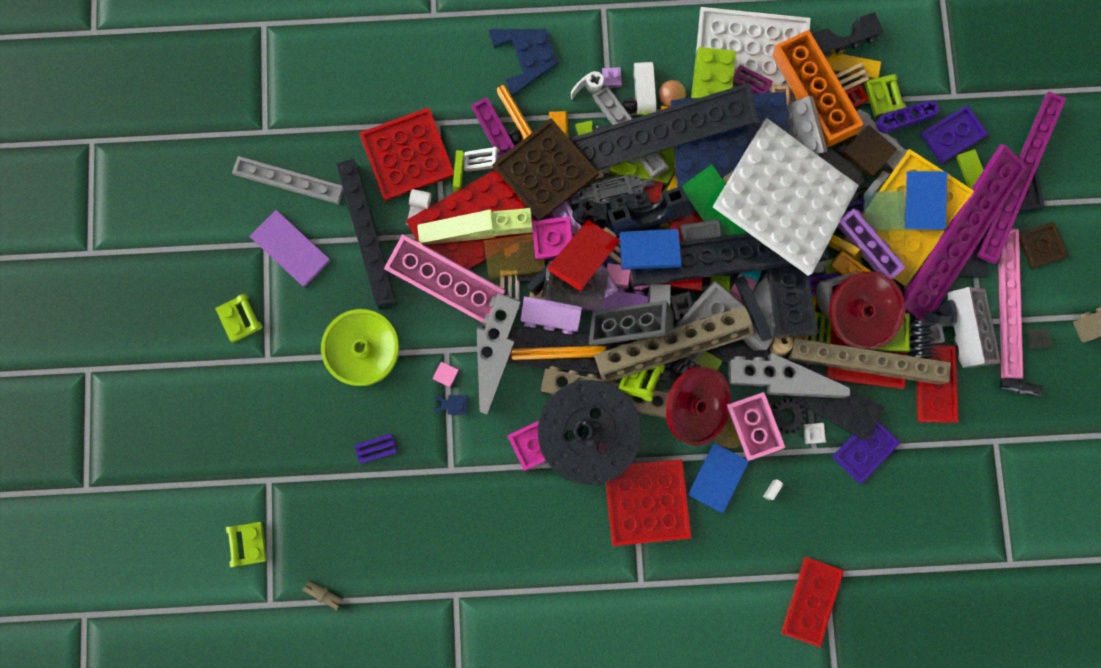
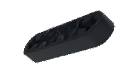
(753, 308)

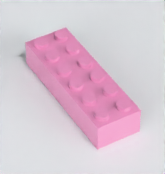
(442, 278)

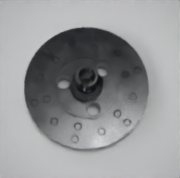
(572, 410)

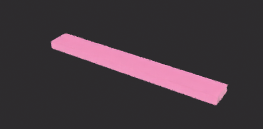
(1010, 308)

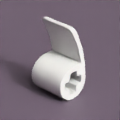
(587, 82)
(418, 201)

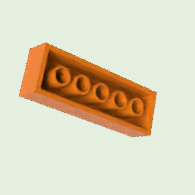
(811, 75)

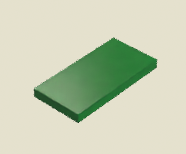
(702, 194)

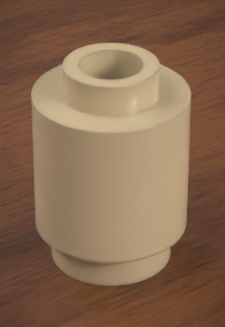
(781, 346)

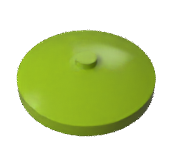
(360, 347)

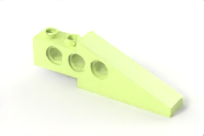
(476, 226)

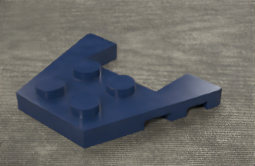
(533, 52)

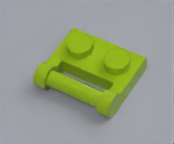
(879, 95)
(233, 321)
(633, 383)
(252, 543)

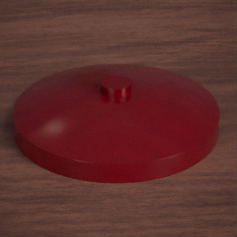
(867, 310)
(698, 406)

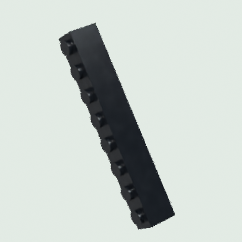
(366, 234)

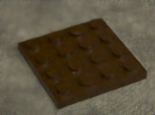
(545, 169)

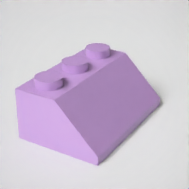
(550, 315)

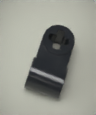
(592, 211)

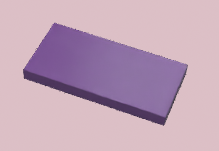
(290, 248)

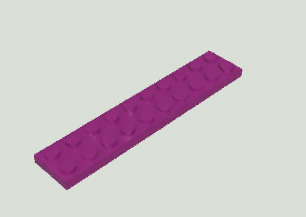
(964, 233)

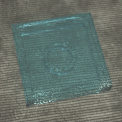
(884, 210)

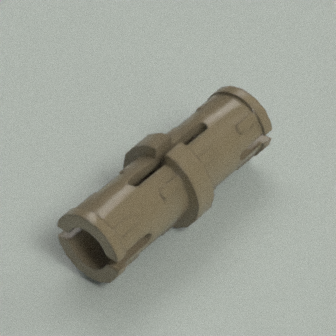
(322, 595)

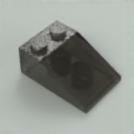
(562, 292)

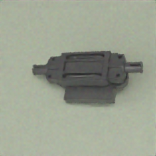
(613, 186)

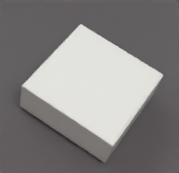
(814, 433)
(773, 490)

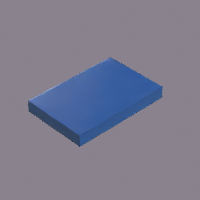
(925, 200)
(650, 249)
(718, 478)

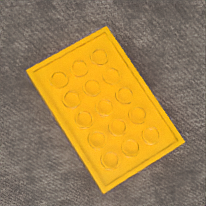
(916, 245)

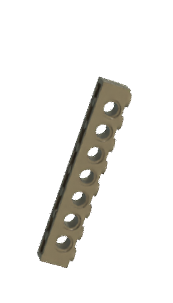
(684, 346)
(869, 361)
(550, 387)

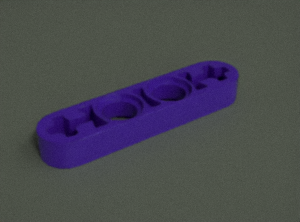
(909, 119)

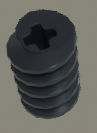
(922, 339)

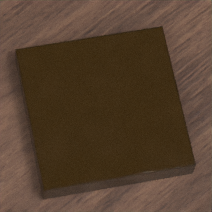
(870, 151)
(1042, 245)

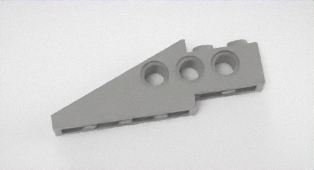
(492, 366)
(803, 382)

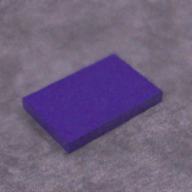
(954, 134)
(862, 457)

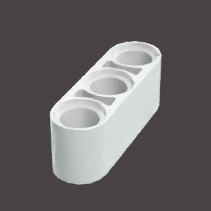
(644, 87)

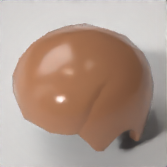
(670, 91)

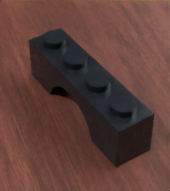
(863, 30)
(669, 208)

